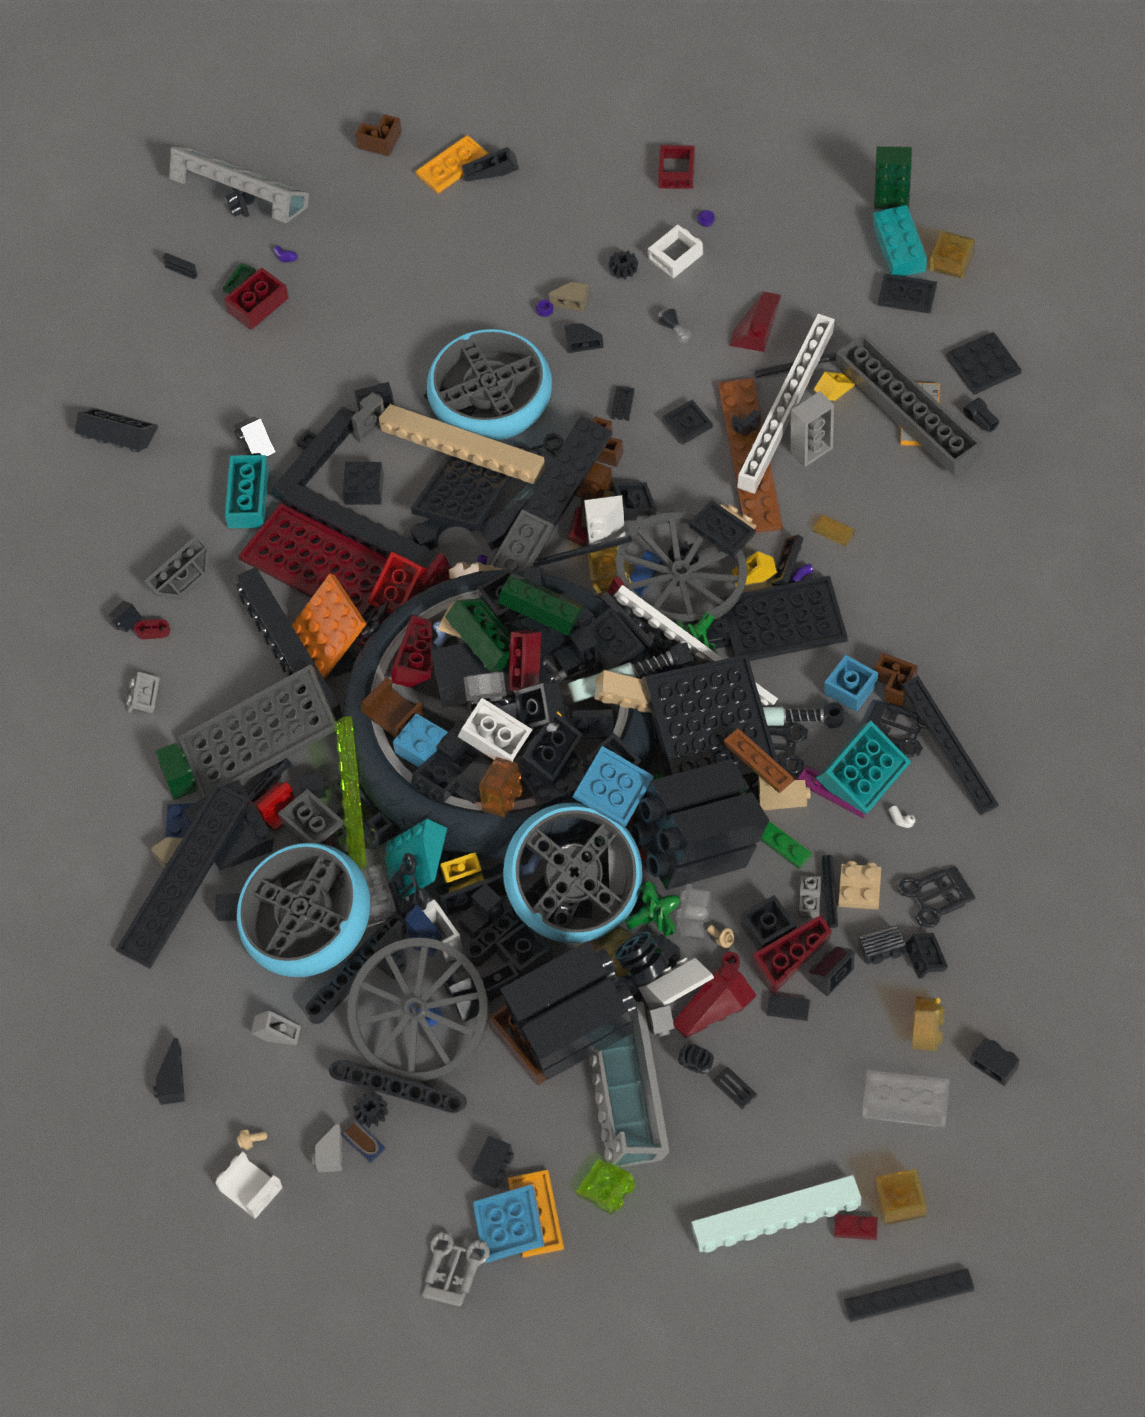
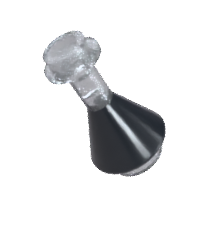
(669, 319)

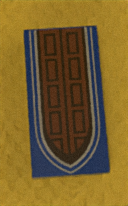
(363, 1141)

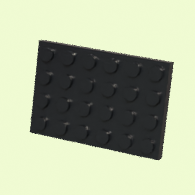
(461, 493)
(785, 619)

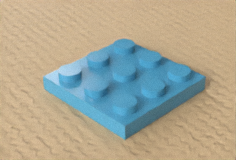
(613, 786)
(509, 1223)

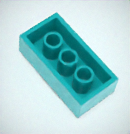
(899, 241)
(247, 491)

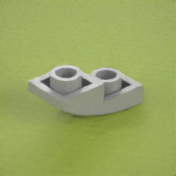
(810, 896)

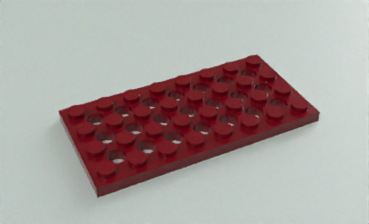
(302, 544)

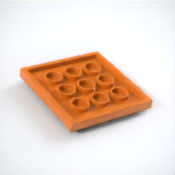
(328, 625)

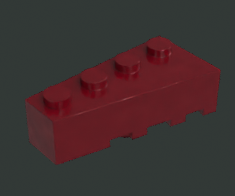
(788, 954)

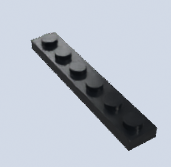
(908, 1295)

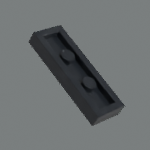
(787, 560)

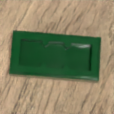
(239, 276)

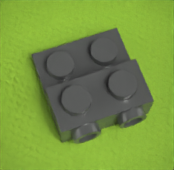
(367, 419)

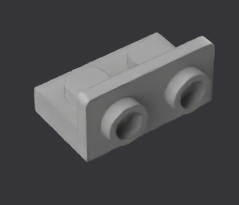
(143, 692)

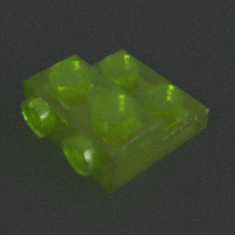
(606, 1186)

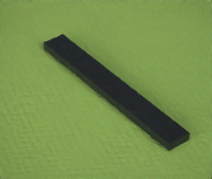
(949, 745)

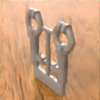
(444, 1295)

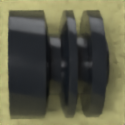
(641, 958)

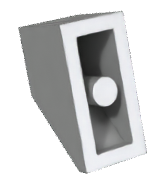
(660, 1020)
(275, 1028)
(328, 1151)

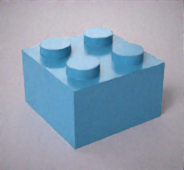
(851, 683)
(418, 740)

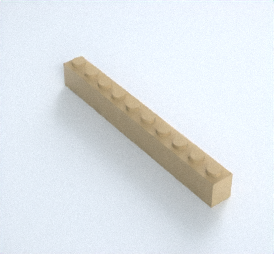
(462, 444)

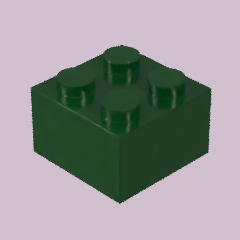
(176, 770)

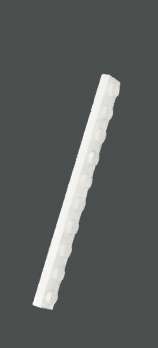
(675, 632)

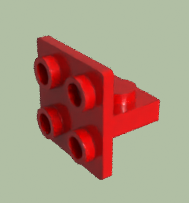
(273, 802)

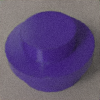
(706, 218)
(544, 308)

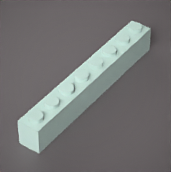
(776, 1213)

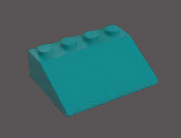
(864, 768)
(426, 844)

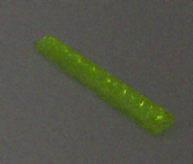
(350, 790)

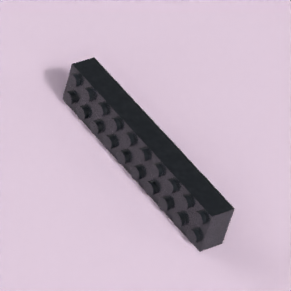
(279, 632)

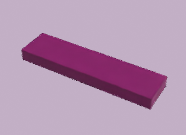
(809, 775)

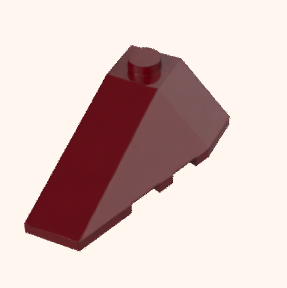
(756, 325)
(414, 656)
(715, 1000)

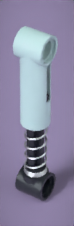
(676, 656)
(778, 716)

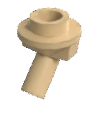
(724, 938)
(246, 1139)

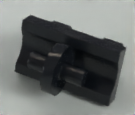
(239, 201)

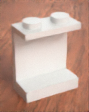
(439, 918)
(248, 1185)

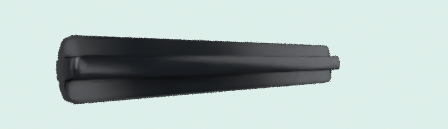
(829, 891)

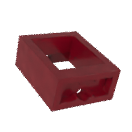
(684, 180)

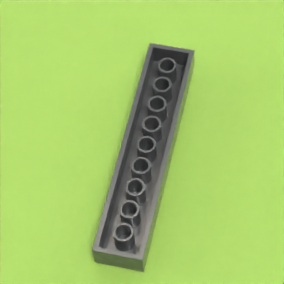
(909, 404)

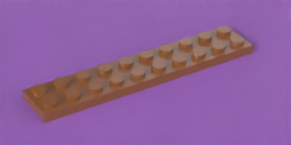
(741, 399)

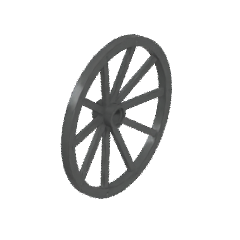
(674, 569)
(359, 983)

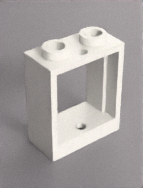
(667, 264)

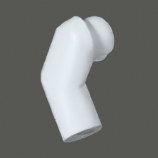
(903, 821)

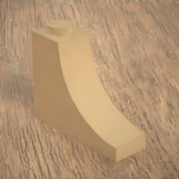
(792, 796)

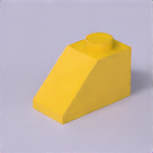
(834, 385)
(759, 568)
(460, 867)

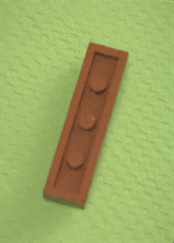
(758, 760)

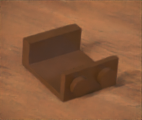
(389, 708)

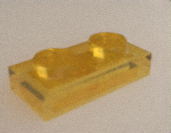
(834, 530)

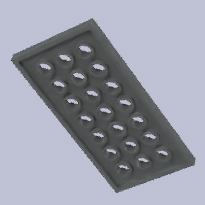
(263, 720)

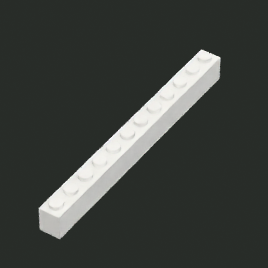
(788, 397)

